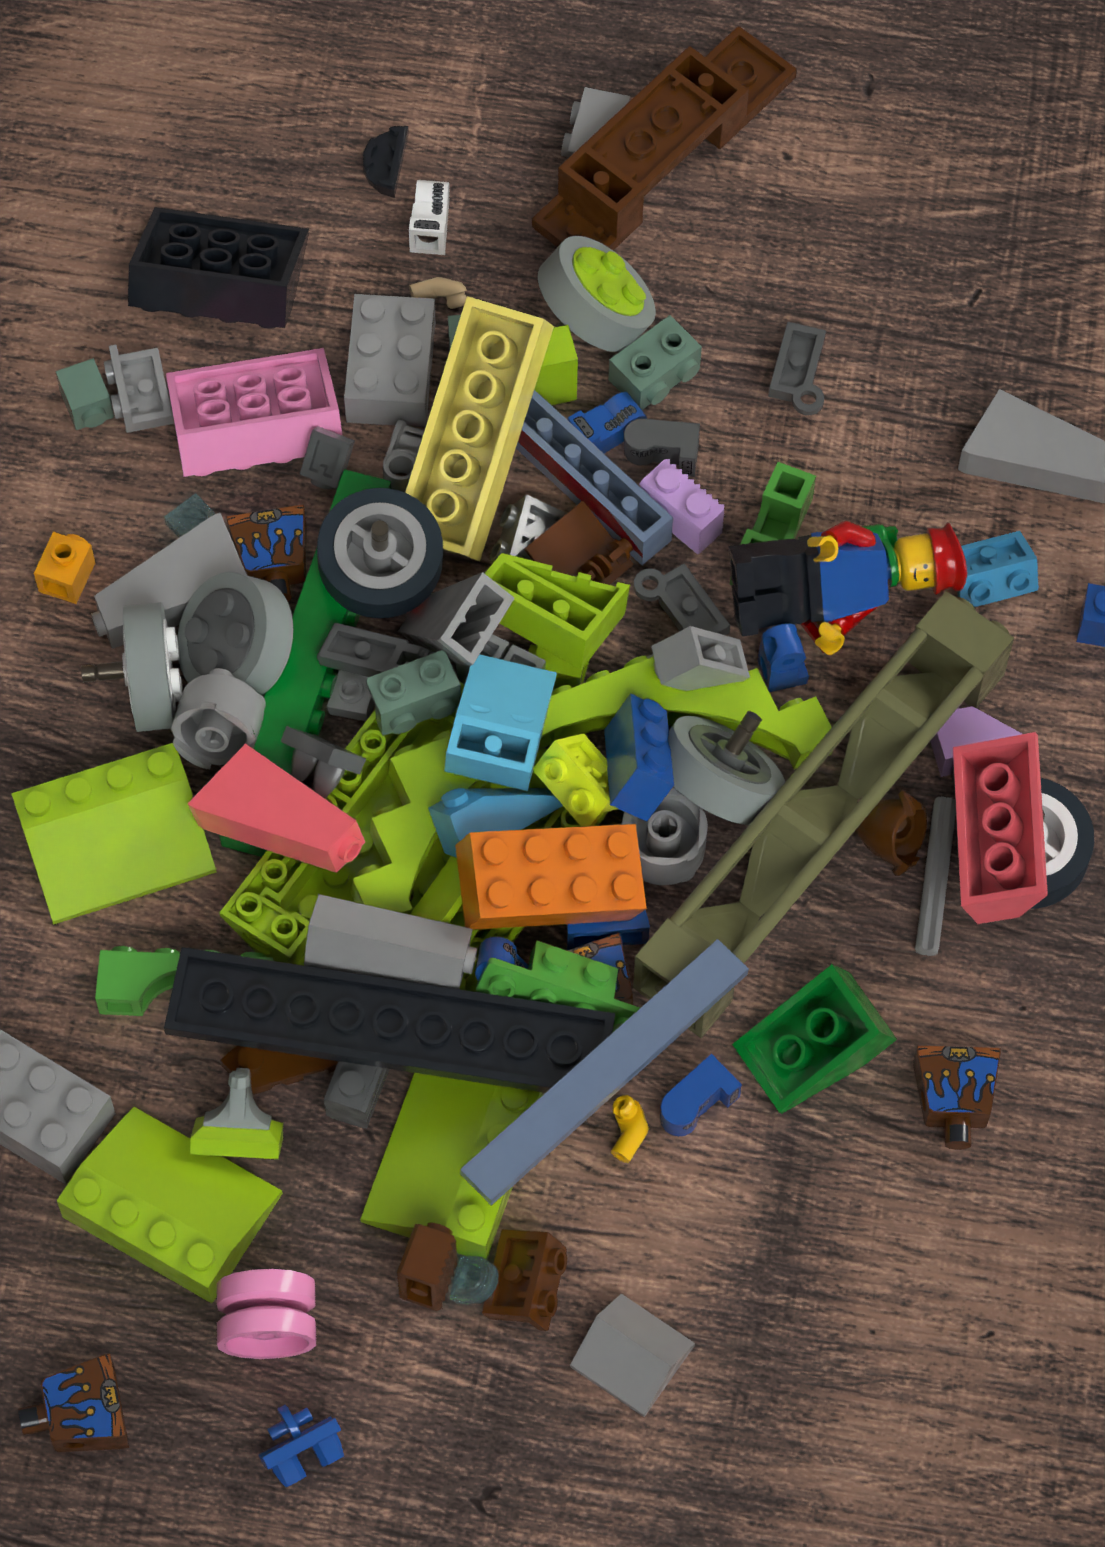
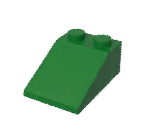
(814, 1039)

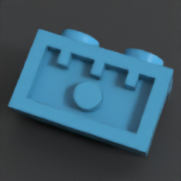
(999, 569)

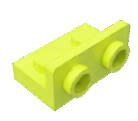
(577, 778)

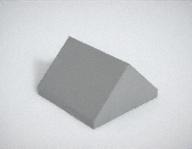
(631, 1354)

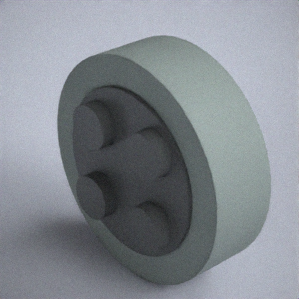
(236, 627)
(722, 767)

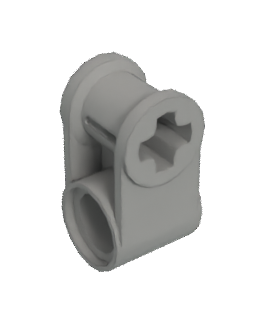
(401, 454)

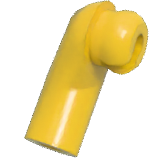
(632, 1126)

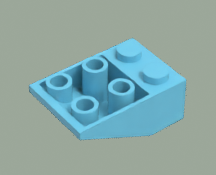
(500, 722)

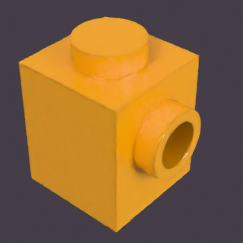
(64, 567)

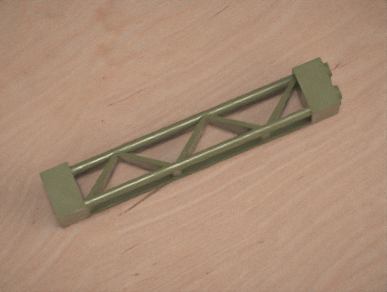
(803, 829)

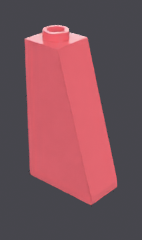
(276, 812)

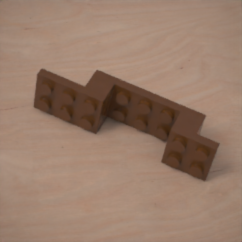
(681, 107)

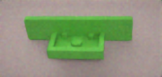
(558, 979)

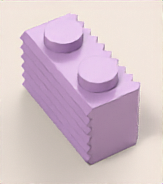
(694, 513)

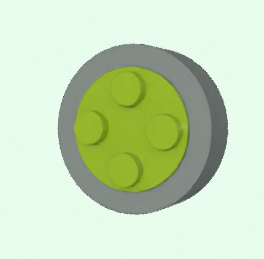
(596, 293)

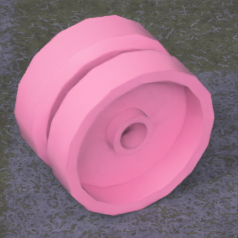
(266, 1314)

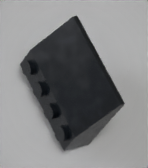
(217, 267)

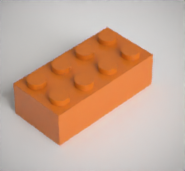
(550, 876)

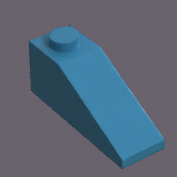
(488, 810)

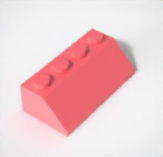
(1000, 827)

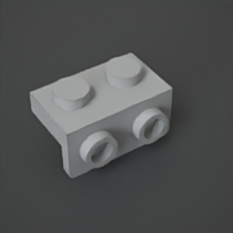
(140, 387)

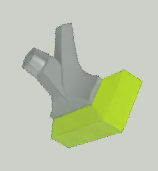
(237, 1125)

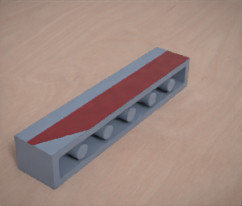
(592, 477)

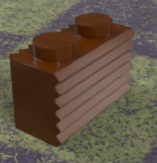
(427, 1266)

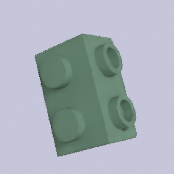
(414, 693)

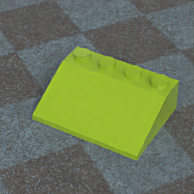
(113, 833)
(434, 1136)
(168, 1206)

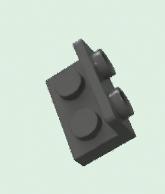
(522, 525)

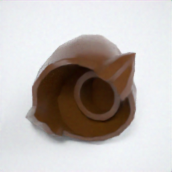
(895, 831)

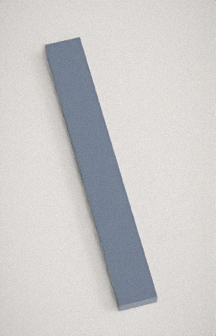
(603, 1072)

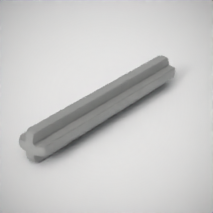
(936, 876)

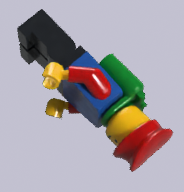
(838, 576)

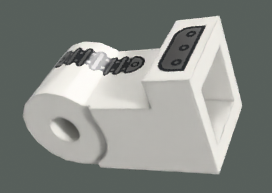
(429, 217)

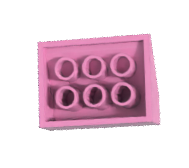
(251, 411)

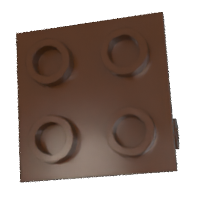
(583, 546)

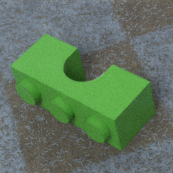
(782, 506)

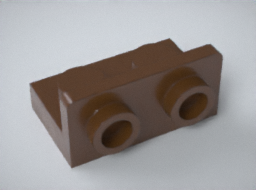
(528, 1278)

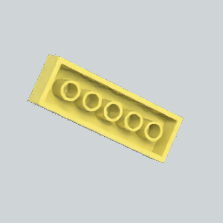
(477, 421)

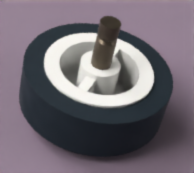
(1066, 839)

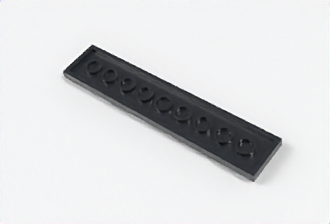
(380, 1021)

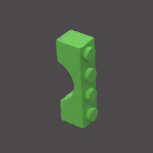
(134, 979)

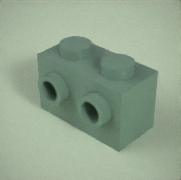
(656, 363)

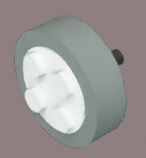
(146, 667)

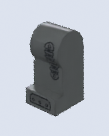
(659, 440)

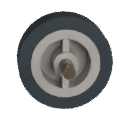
(380, 552)

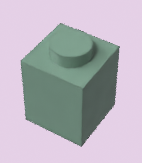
(85, 394)

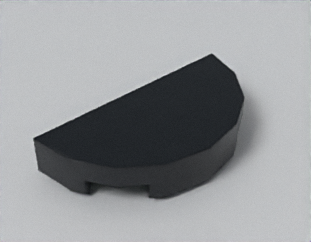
(384, 159)

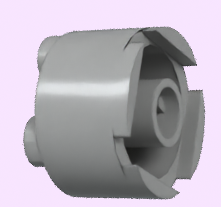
(216, 718)
(682, 852)

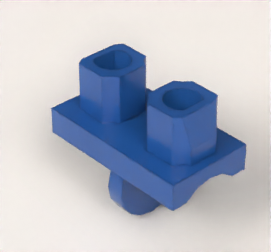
(320, 1437)

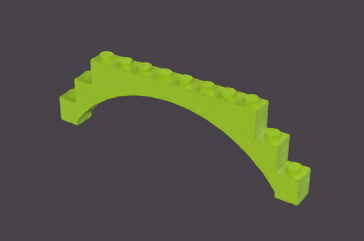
(418, 775)

